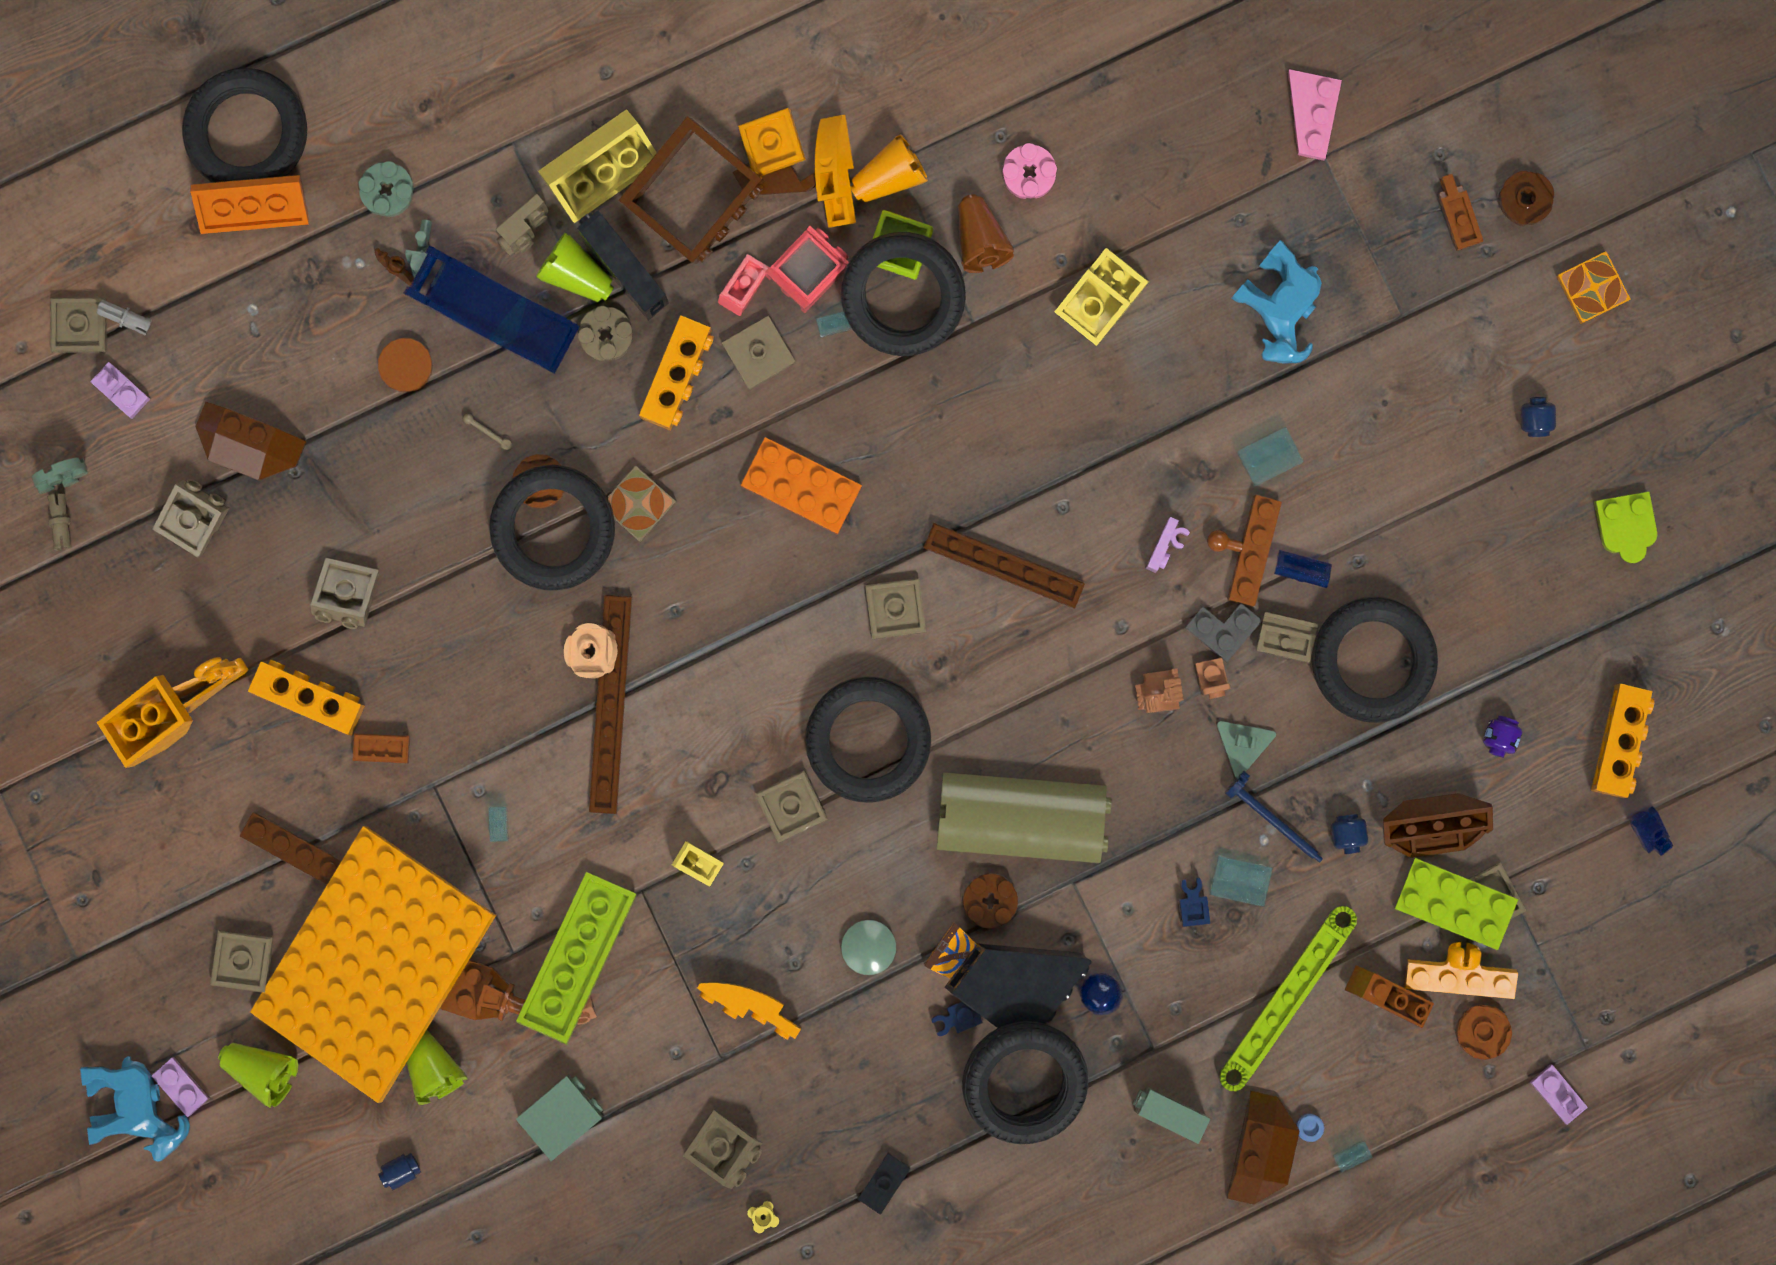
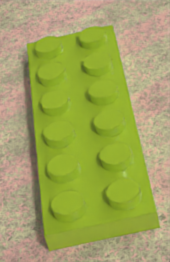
(576, 958)

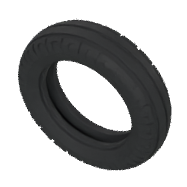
(233, 83)
(930, 254)
(503, 533)
(1423, 655)
(857, 691)
(1034, 1127)

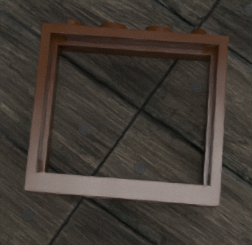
(657, 165)

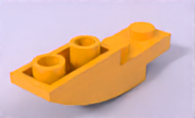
(831, 170)
(740, 999)

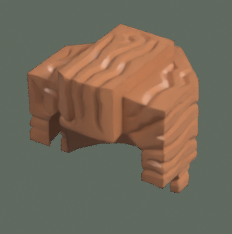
(1160, 691)

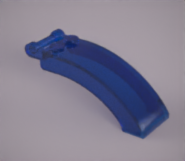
(493, 311)

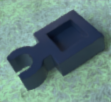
(1194, 909)
(960, 1016)

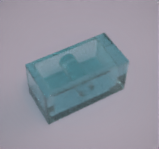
(832, 324)
(498, 824)
(1352, 1156)

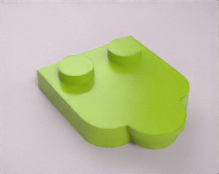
(1627, 525)

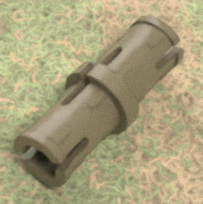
(59, 522)

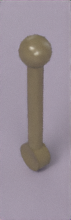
(505, 444)

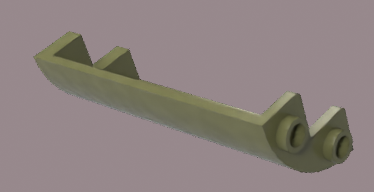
(1023, 817)

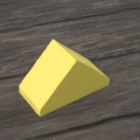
(697, 863)

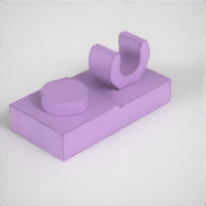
(120, 390)
(1159, 556)
(1558, 1094)

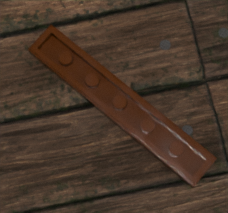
(1004, 565)

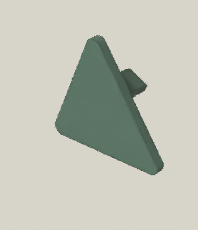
(1243, 744)

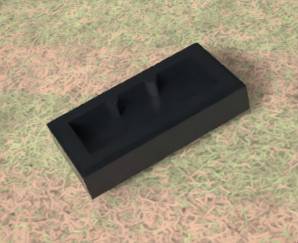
(884, 1183)

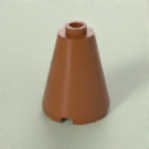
(981, 236)

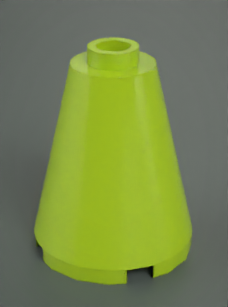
(575, 271)
(433, 1070)
(259, 1071)

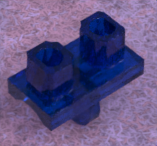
(1651, 831)

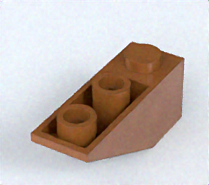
(1389, 996)

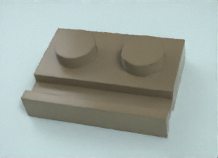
(1286, 637)

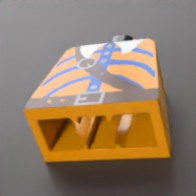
(950, 952)

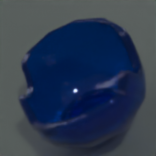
(1101, 994)

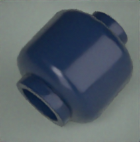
(1538, 417)
(1349, 833)

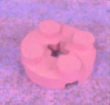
(1029, 156)

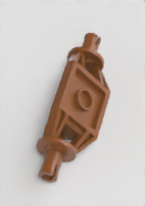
(476, 998)

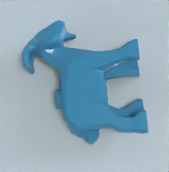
(1285, 306)
(135, 1108)

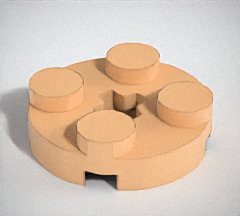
(605, 651)

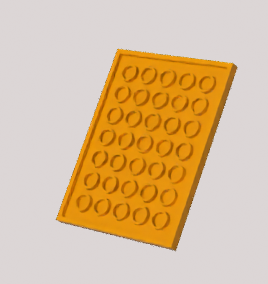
(372, 964)

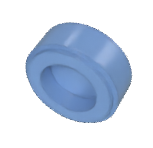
(1310, 1127)

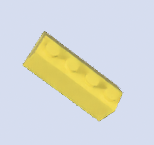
(599, 166)

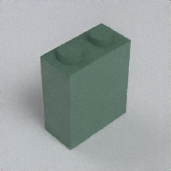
(1171, 1114)
(561, 1116)

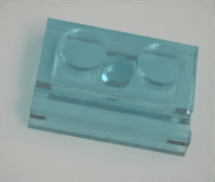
(1270, 456)
(1241, 881)

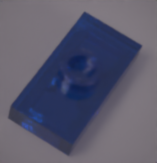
(1303, 569)

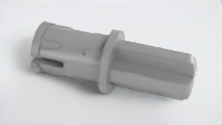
(124, 317)

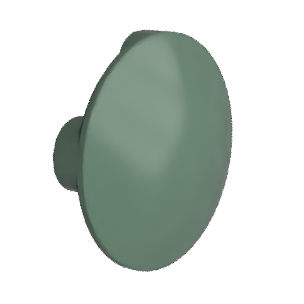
(868, 947)

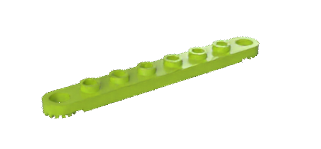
(1288, 998)

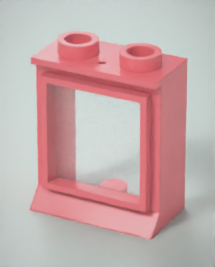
(808, 268)

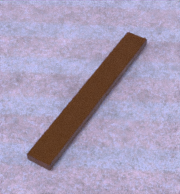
(611, 710)

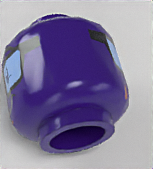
(1502, 736)

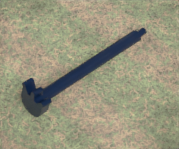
(1236, 788)

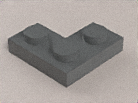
(1225, 637)

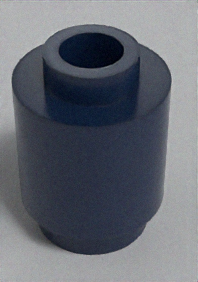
(399, 1171)

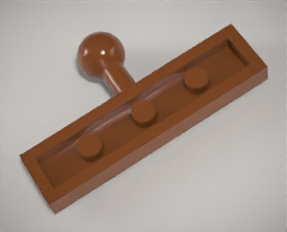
(1252, 550)

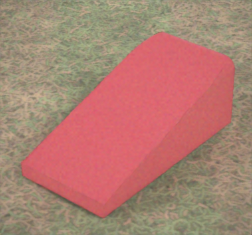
(743, 285)

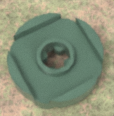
(387, 173)
(63, 472)

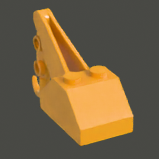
(156, 717)

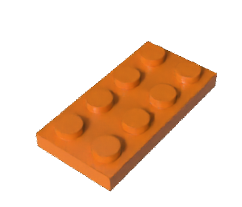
(249, 204)
(801, 485)

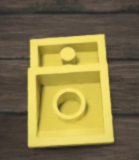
(1101, 296)

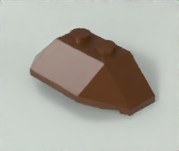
(246, 443)
(1437, 824)
(1263, 1150)

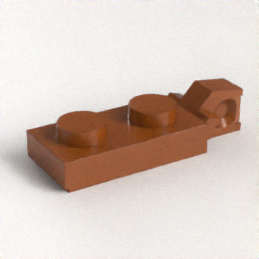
(1459, 214)

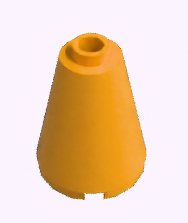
(889, 172)

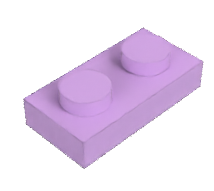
(180, 1087)

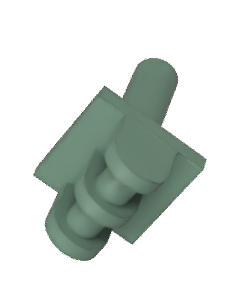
(416, 258)

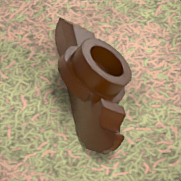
(394, 265)

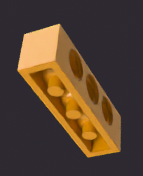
(685, 332)
(265, 684)
(1604, 778)

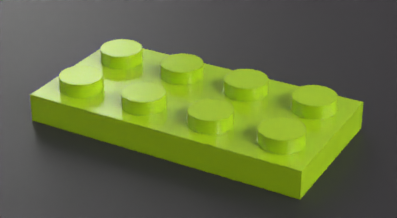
(1456, 904)

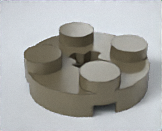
(601, 319)

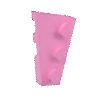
(1314, 109)

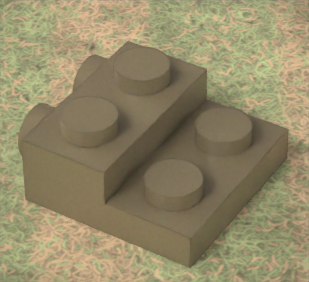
(516, 231)
(191, 517)
(344, 593)
(723, 1150)

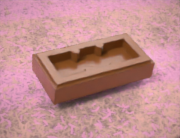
(381, 748)

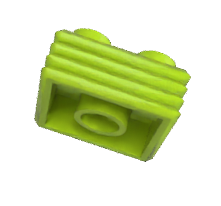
(892, 222)

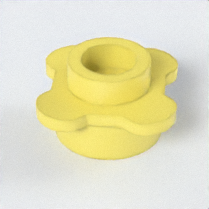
(759, 1224)

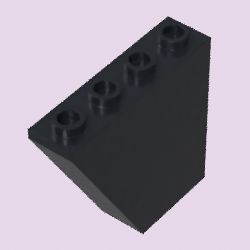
(621, 264)
(1017, 982)

